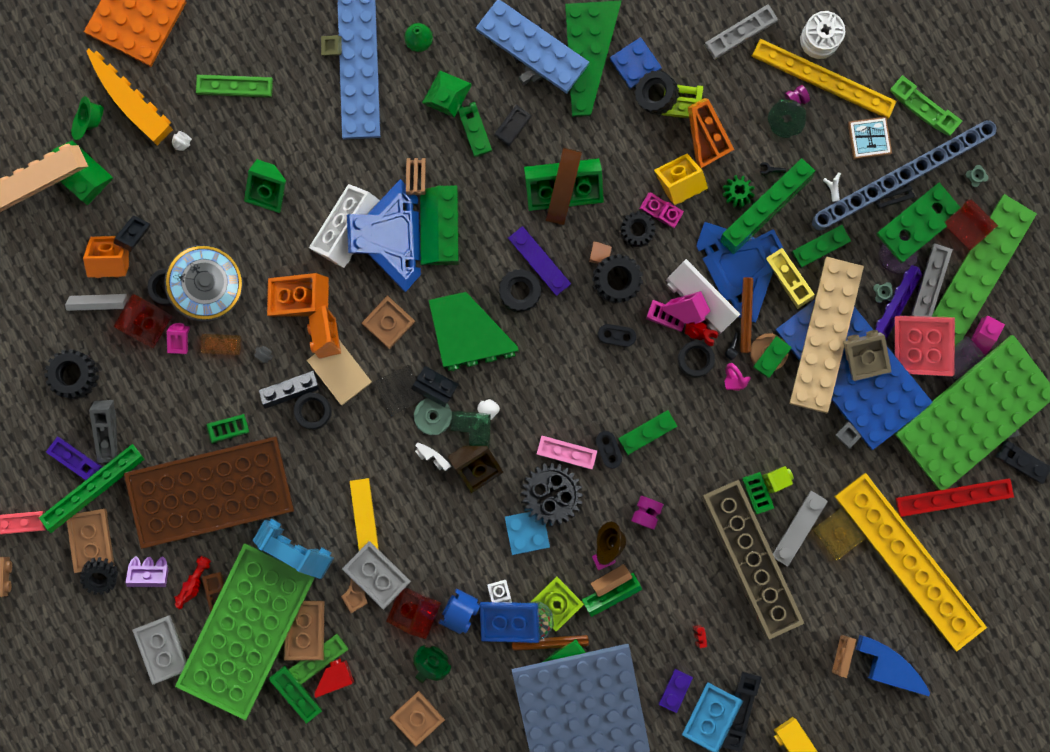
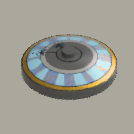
(203, 283)

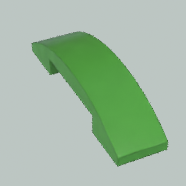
(924, 108)

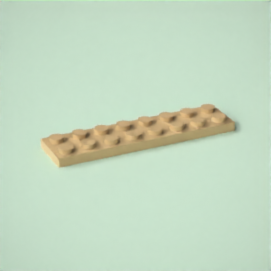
(826, 335)

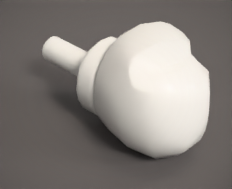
(489, 407)

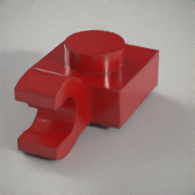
(700, 332)

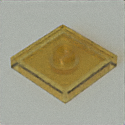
(839, 533)

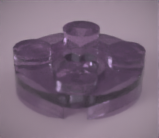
(891, 263)

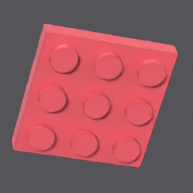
(926, 344)

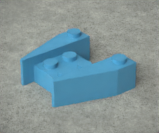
(306, 561)

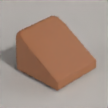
(599, 252)

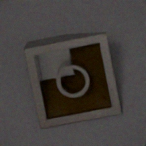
(475, 466)

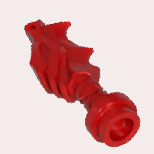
(190, 587)

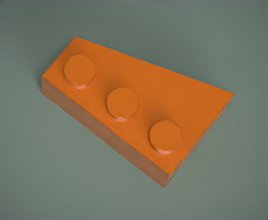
(707, 133)

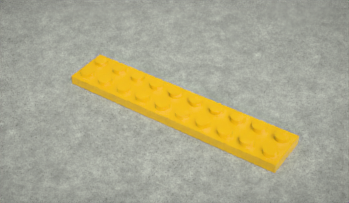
(910, 562)

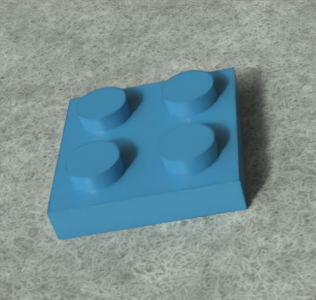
(525, 533)

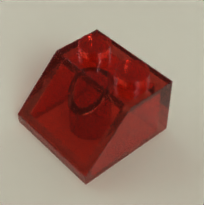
(142, 321)
(413, 613)

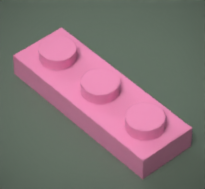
(566, 452)

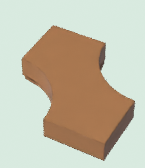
(354, 597)

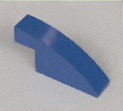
(891, 667)

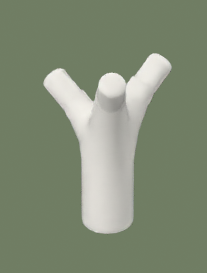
(834, 187)

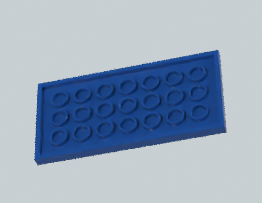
(873, 404)

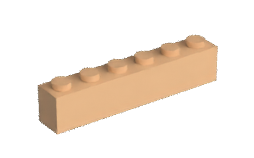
(40, 175)

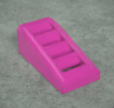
(650, 316)

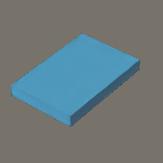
(712, 718)

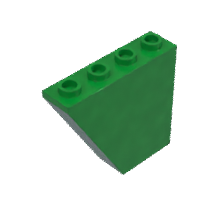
(467, 332)

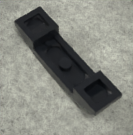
(746, 690)

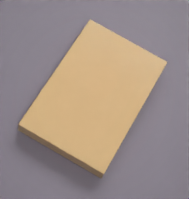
(340, 374)

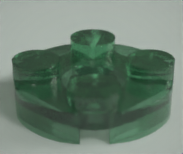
(787, 107)

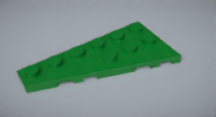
(589, 35)

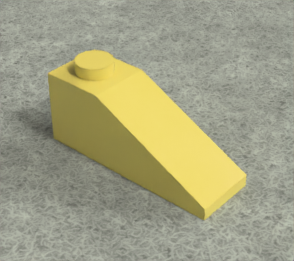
(790, 278)

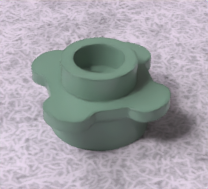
(983, 177)
(887, 287)

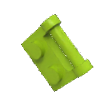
(683, 103)

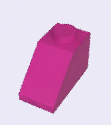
(688, 308)
(987, 333)

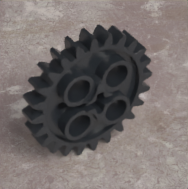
(542, 479)

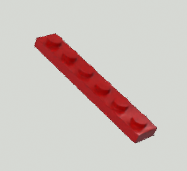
(954, 497)

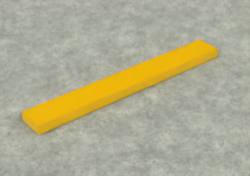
(824, 78)

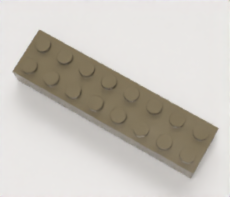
(752, 559)

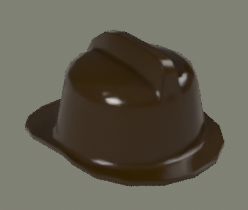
(610, 542)

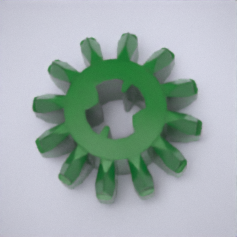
(739, 198)

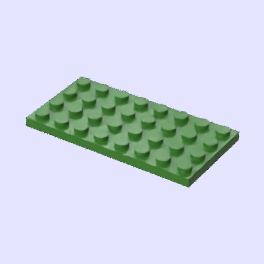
(976, 413)
(244, 632)

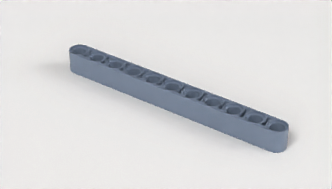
(910, 169)

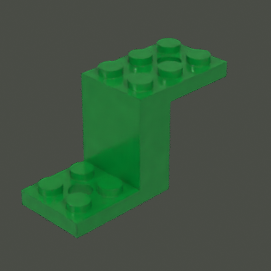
(919, 223)

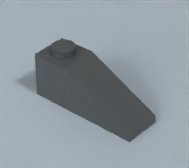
(104, 429)

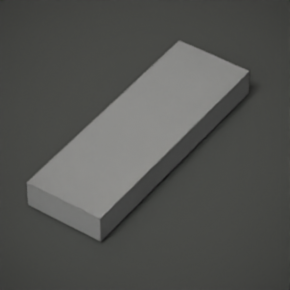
(96, 302)

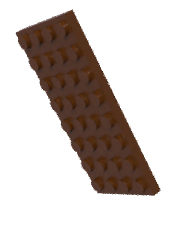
(208, 492)

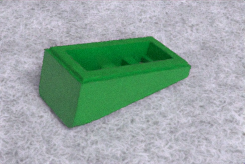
(213, 439)
(764, 491)

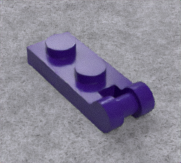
(72, 458)

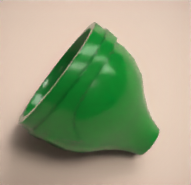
(418, 37)

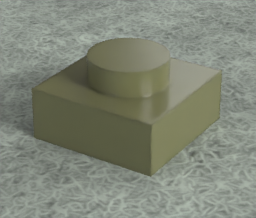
(331, 45)

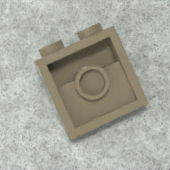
(867, 355)

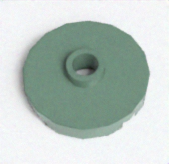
(423, 421)

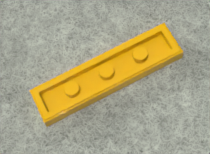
(363, 512)

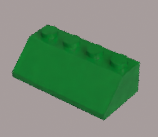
(541, 181)
(439, 226)

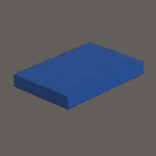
(509, 622)

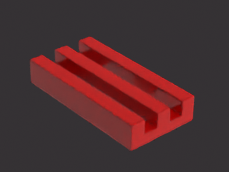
(701, 636)

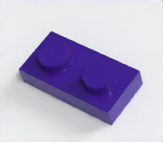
(675, 690)

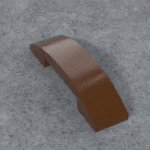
(563, 186)

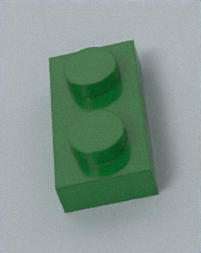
(772, 357)

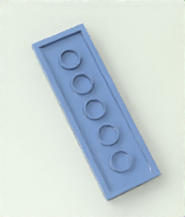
(532, 46)

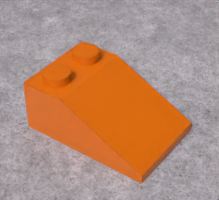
(297, 294)

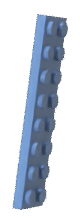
(359, 69)

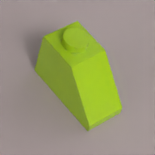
(778, 479)

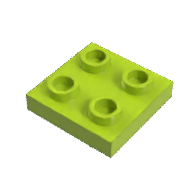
(560, 601)

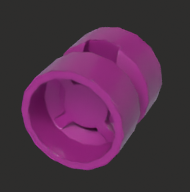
(643, 518)

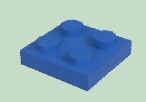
(634, 62)

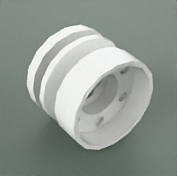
(819, 44)

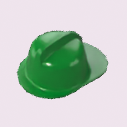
(86, 118)

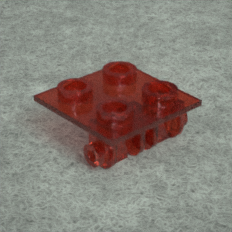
(970, 224)

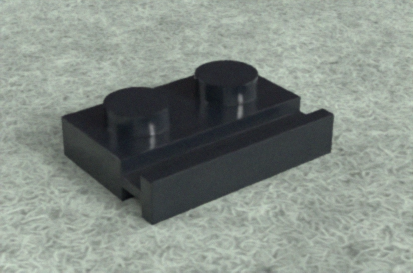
(434, 386)

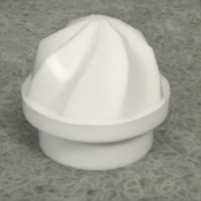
(181, 141)

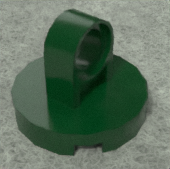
(431, 664)

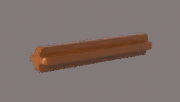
(746, 317)
(551, 642)

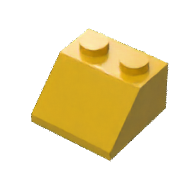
(681, 179)

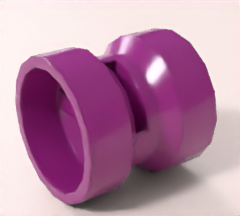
(799, 95)

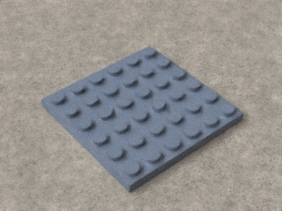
(582, 703)

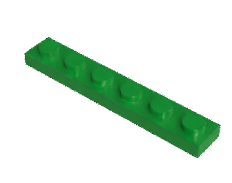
(91, 488)

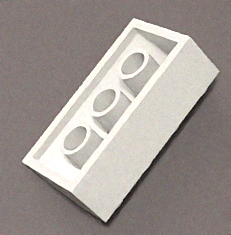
(333, 238)
(688, 280)

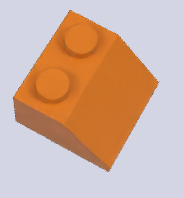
(105, 258)
(324, 333)

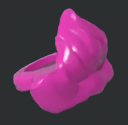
(734, 378)

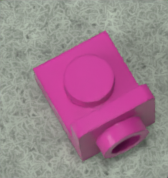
(177, 338)

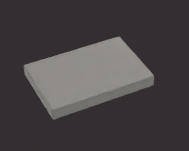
(376, 575)
(160, 649)

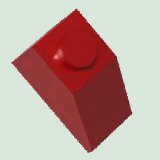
(335, 677)

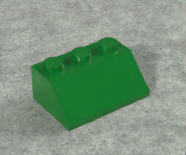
(89, 181)

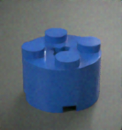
(459, 611)

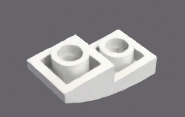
(428, 453)
(499, 592)

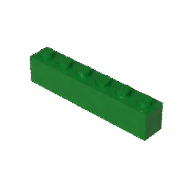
(767, 206)

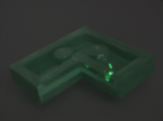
(475, 423)

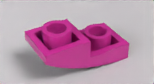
(661, 210)

